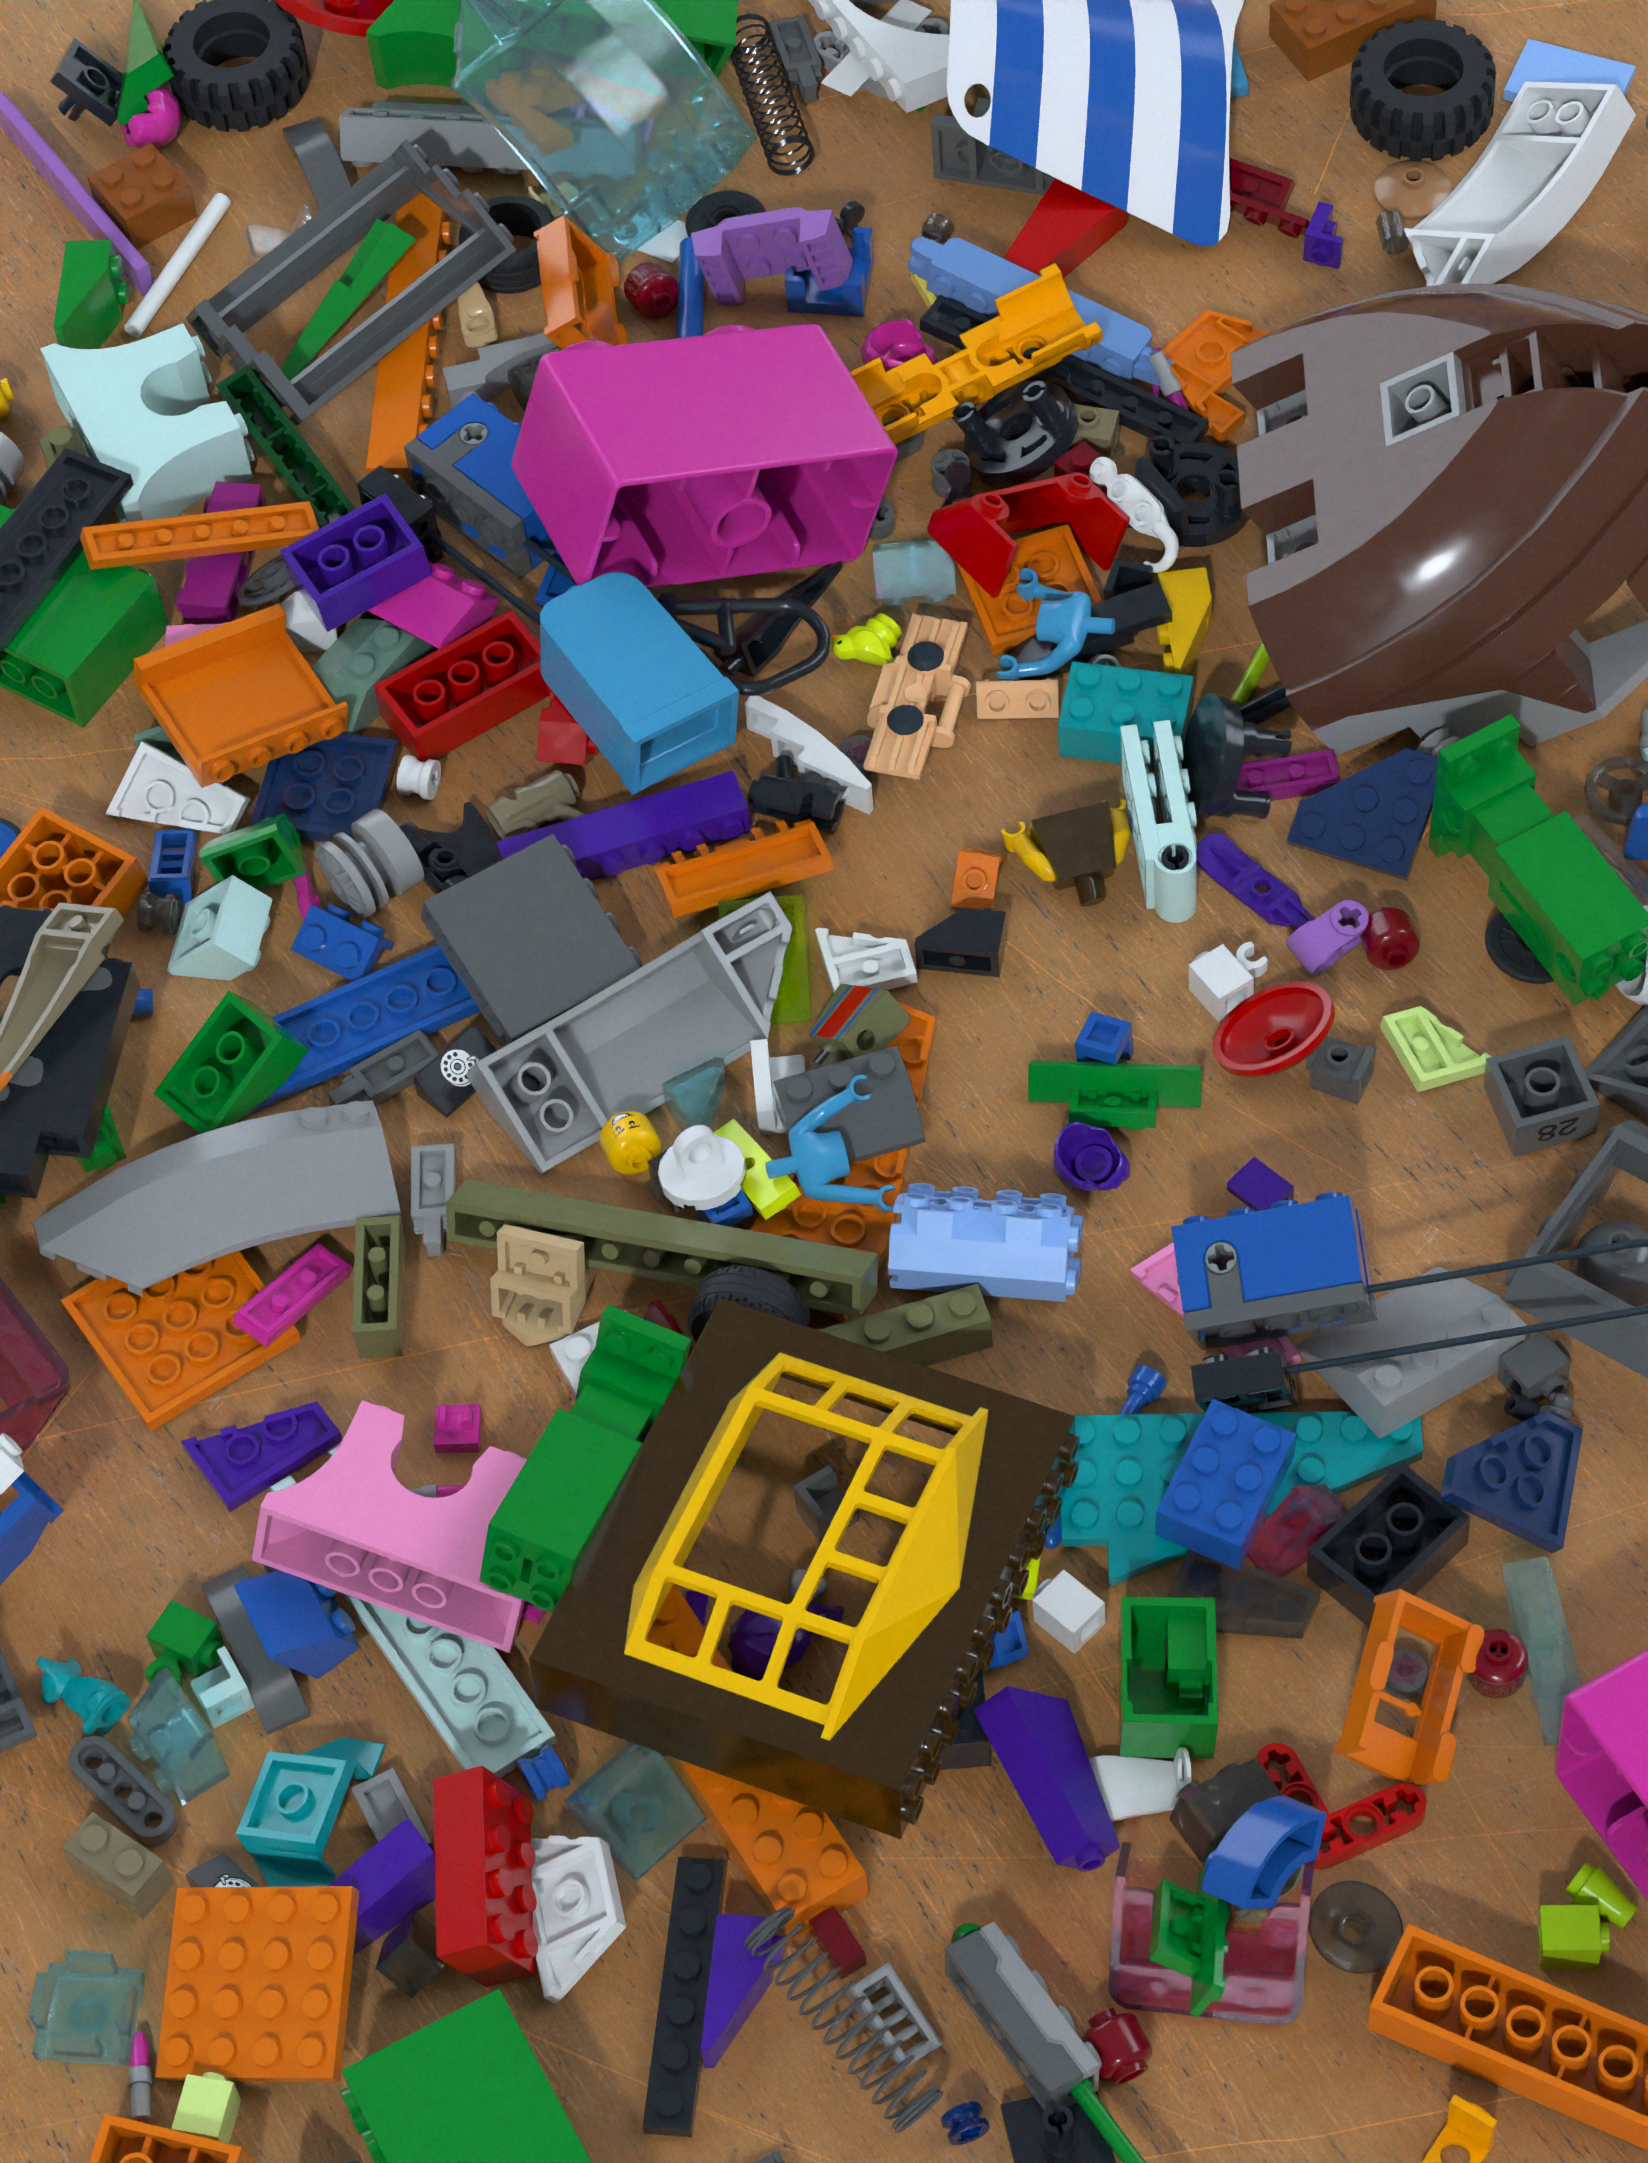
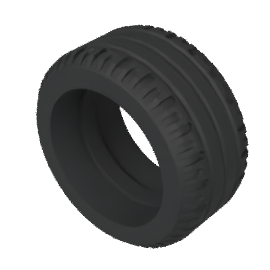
(521, 269)
(748, 1288)

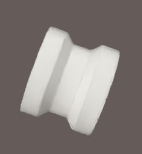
(418, 777)

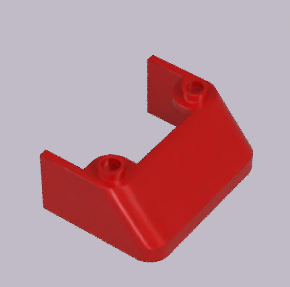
(979, 526)

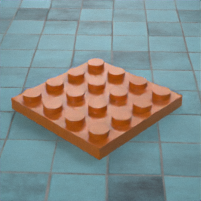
(177, 1337)
(258, 1983)

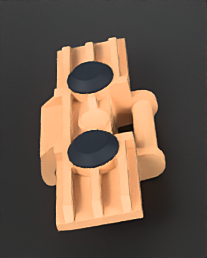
(902, 693)

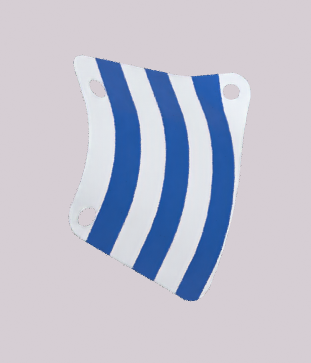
(1107, 99)

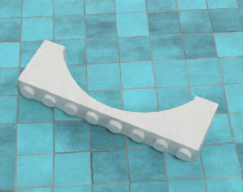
(902, 60)

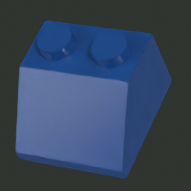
(298, 1622)

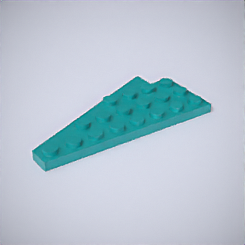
(1133, 1458)

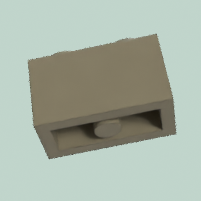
(118, 1865)

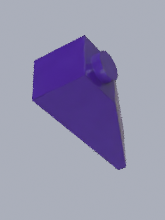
(734, 1983)

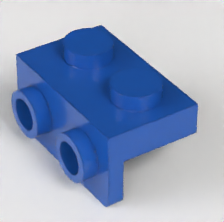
(340, 943)

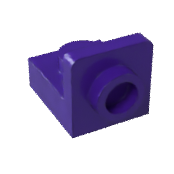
(1320, 238)

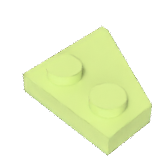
(1429, 1049)

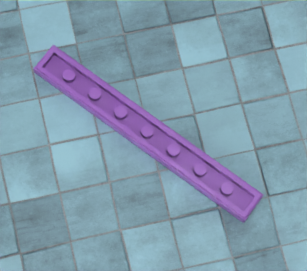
(73, 193)

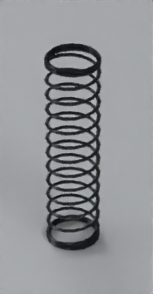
(787, 140)

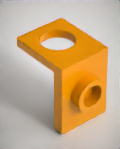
(1467, 2127)

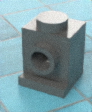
(1341, 1069)

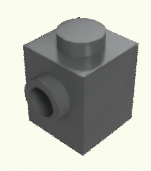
(1535, 1368)

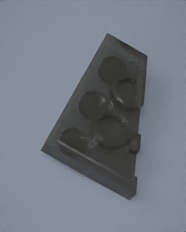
(1247, 1598)

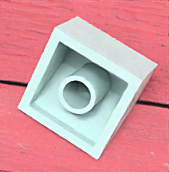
(221, 932)

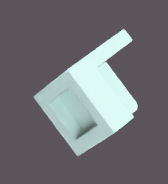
(222, 1691)

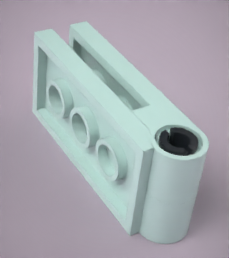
(1167, 849)

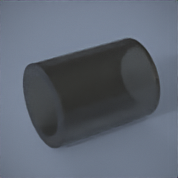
(1392, 233)

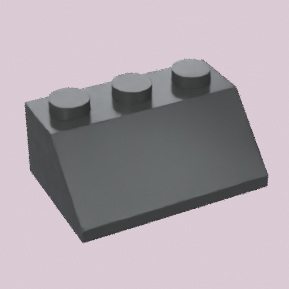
(868, 1129)

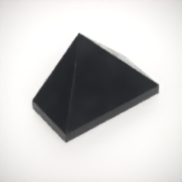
(1174, 507)

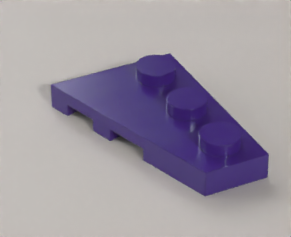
(257, 1456)

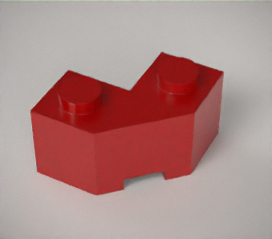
(562, 737)

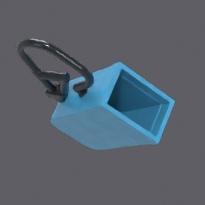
(643, 682)

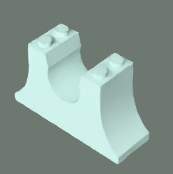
(148, 417)

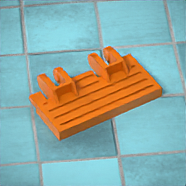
(743, 867)

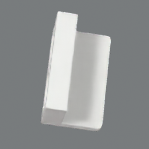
(764, 1073)

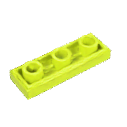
(764, 1194)

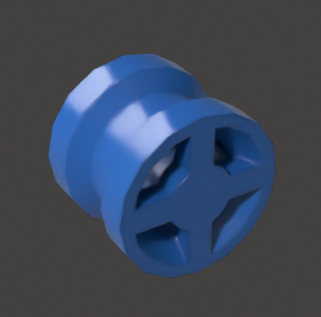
(543, 1773)

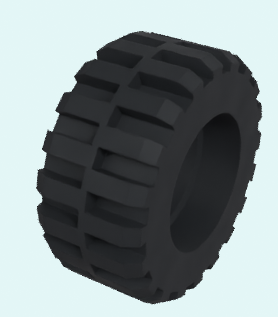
(1427, 56)
(245, 93)

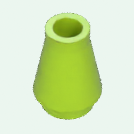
(1596, 1887)

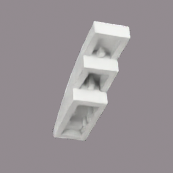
(810, 752)

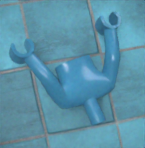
(1061, 619)
(823, 1156)

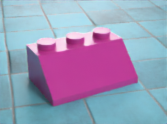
(439, 607)

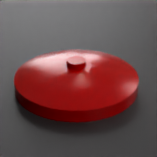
(340, 16)

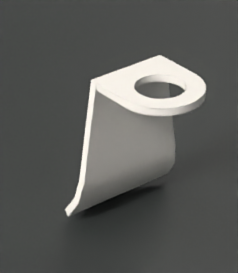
(1139, 1784)

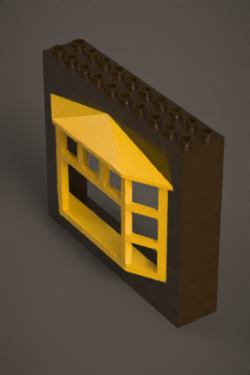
(923, 1629)

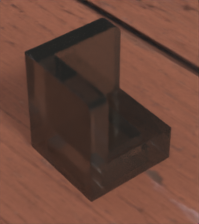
(410, 1954)

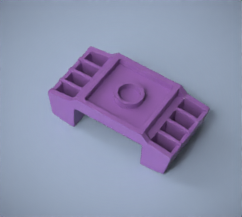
(767, 246)

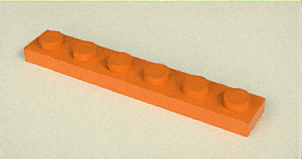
(197, 535)

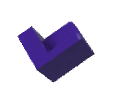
(1259, 1186)

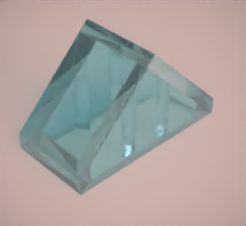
(696, 1094)

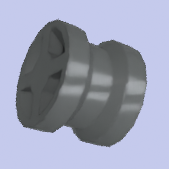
(938, 466)

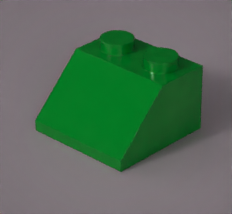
(257, 854)

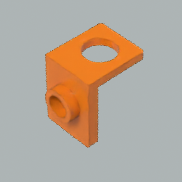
(976, 878)

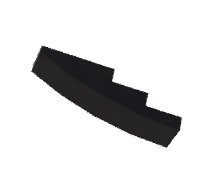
(1132, 613)

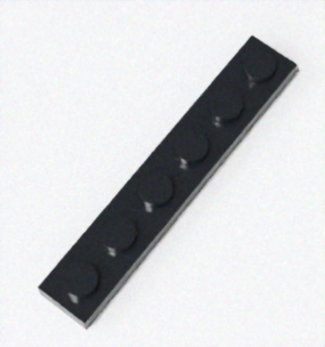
(683, 1998)

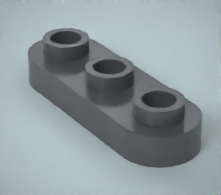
(119, 1774)

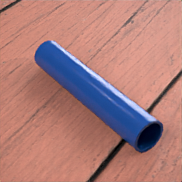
(691, 296)

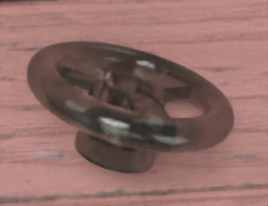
(1624, 794)

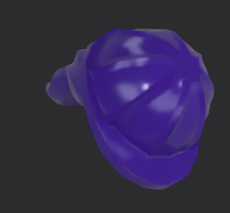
(755, 1636)

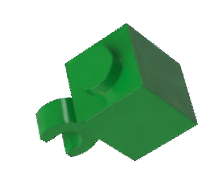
(183, 1642)

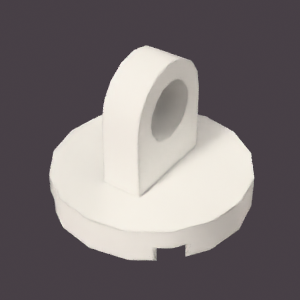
(701, 1169)

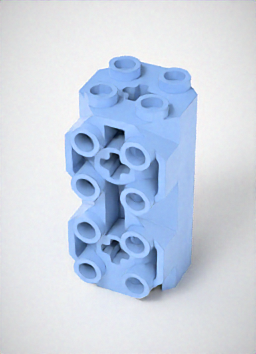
(1002, 1244)

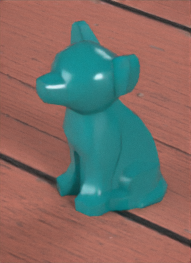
(91, 1697)

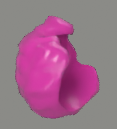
(157, 124)
(895, 344)

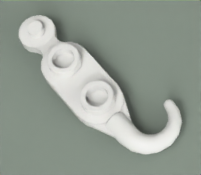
(1139, 505)

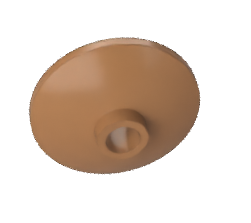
(1411, 189)

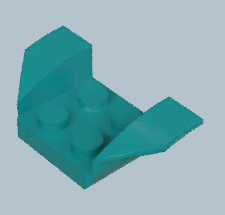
(297, 1807)

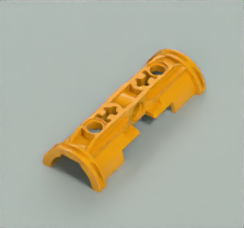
(1028, 318)

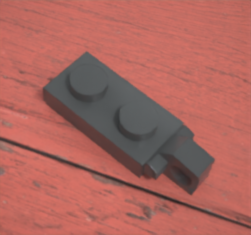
(798, 55)
(386, 1071)

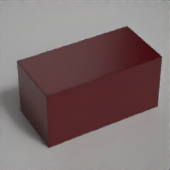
(837, 1938)

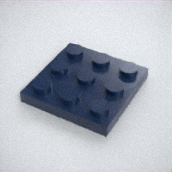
(328, 785)

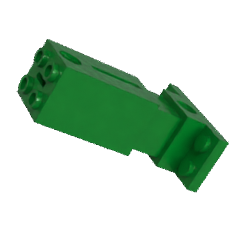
(1538, 864)
(582, 1460)

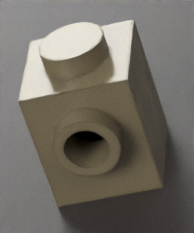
(1098, 429)

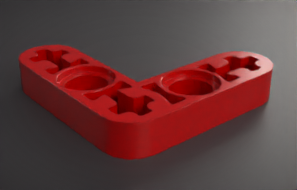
(1387, 1799)

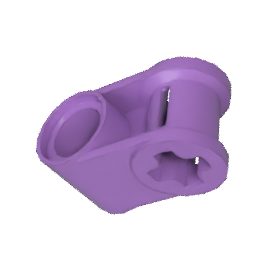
(1324, 940)

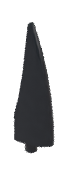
(766, 633)

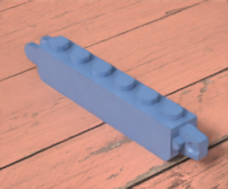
(979, 277)

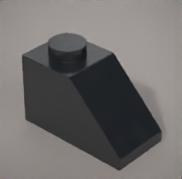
(965, 943)

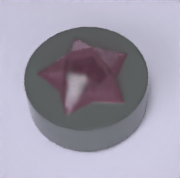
(856, 750)
(1406, 1675)

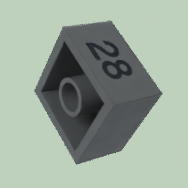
(1541, 1095)

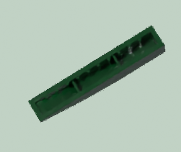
(283, 447)

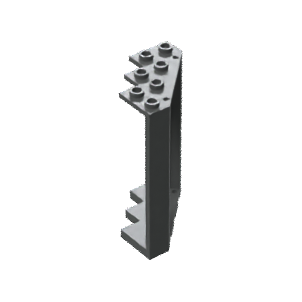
(322, 241)
(1558, 1294)

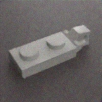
(431, 1187)

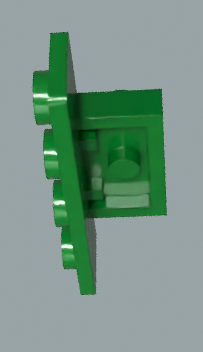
(1112, 1093)
(1191, 1938)

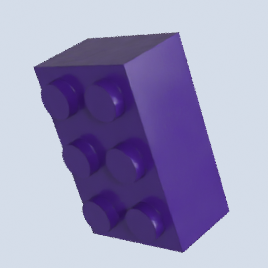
(356, 562)

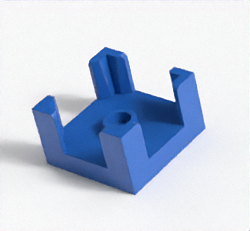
(847, 300)

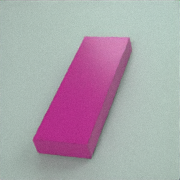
(292, 1294)

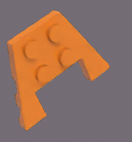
(1204, 367)

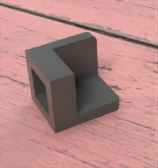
(819, 1499)

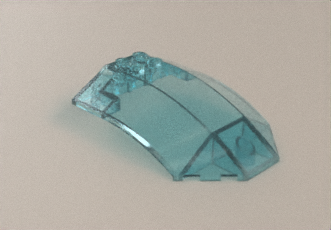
(601, 109)

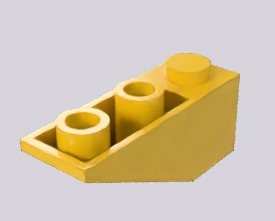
(1191, 609)

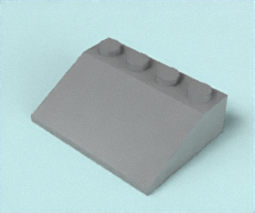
(1404, 1387)

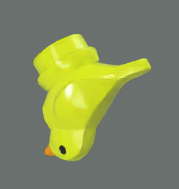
(869, 642)

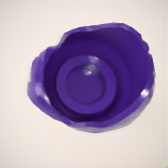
(1089, 1158)

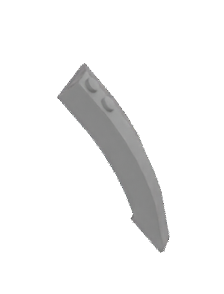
(623, 1043)
(226, 1194)

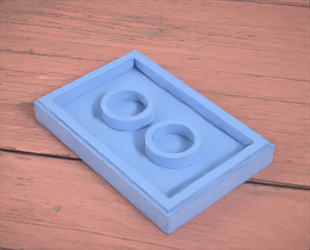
(1557, 64)

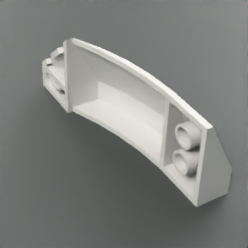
(1523, 183)

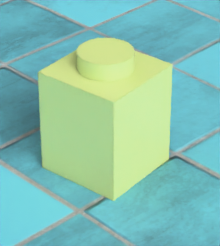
(207, 2107)

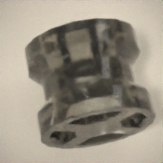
(159, 912)

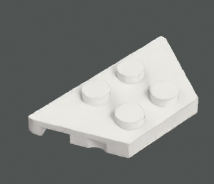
(575, 1909)

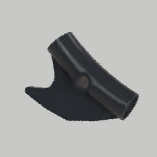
(453, 855)

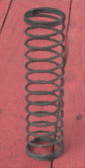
(908, 2114)

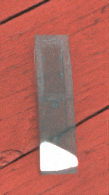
(1543, 1630)

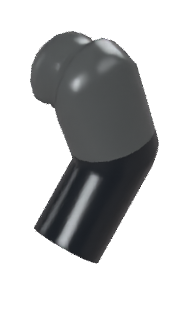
(1524, 1409)

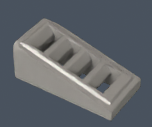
(887, 1978)

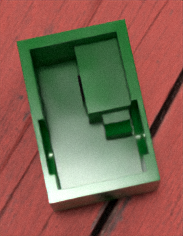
(1167, 1677)

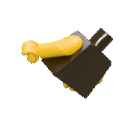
(1074, 847)

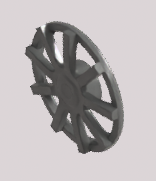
(272, 584)

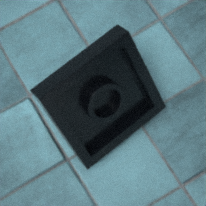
(88, 84)
(1049, 2138)

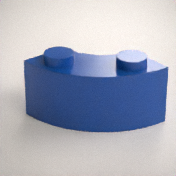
(1263, 1852)

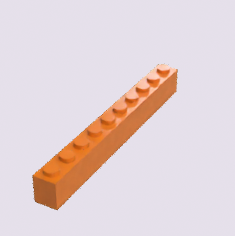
(407, 371)

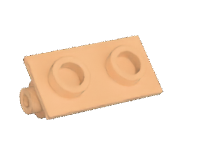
(1017, 699)

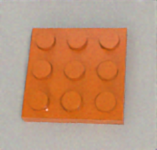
(1010, 618)

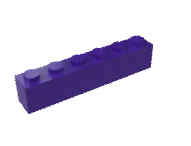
(647, 827)

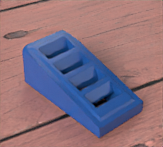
(173, 869)

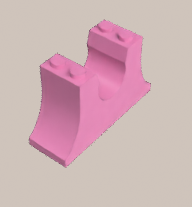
(388, 1546)

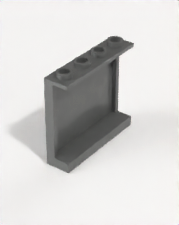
(529, 938)

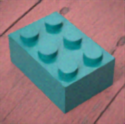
(1108, 697)

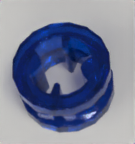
(965, 2123)

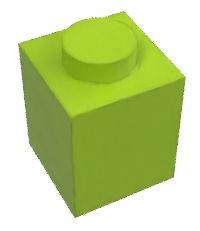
(1571, 1936)

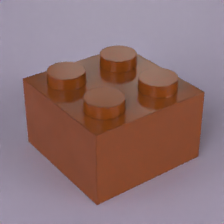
(143, 195)

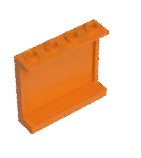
(237, 696)

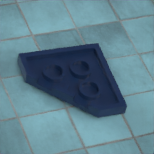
(1372, 815)
(1519, 1479)

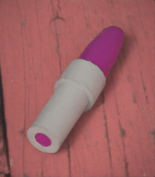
(1168, 383)

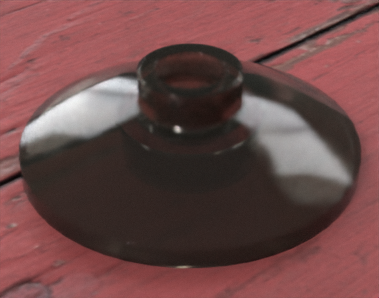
(1368, 1913)

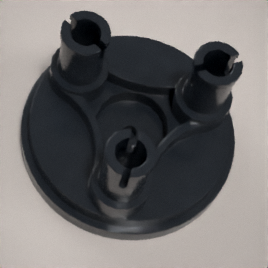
(1214, 757)

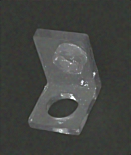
(264, 239)

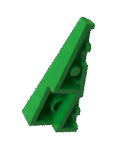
(143, 66)
(371, 264)

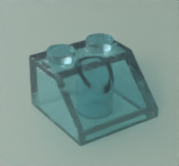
(912, 571)
(175, 1740)
(636, 1808)

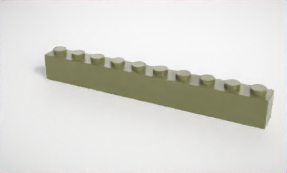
(665, 1245)

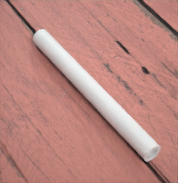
(177, 265)

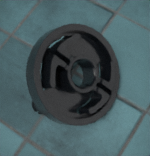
(995, 431)
(1207, 471)

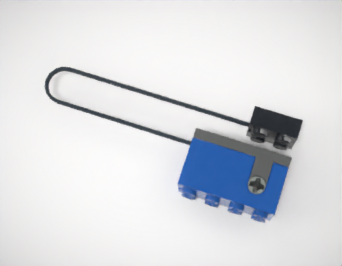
(467, 479)
(1296, 1275)

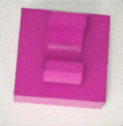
(458, 1428)

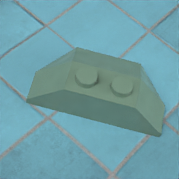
(361, 658)

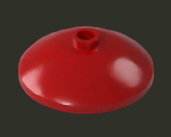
(1274, 1029)

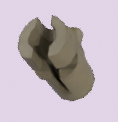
(534, 804)

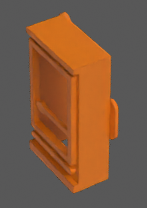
(577, 286)
(1432, 1748)

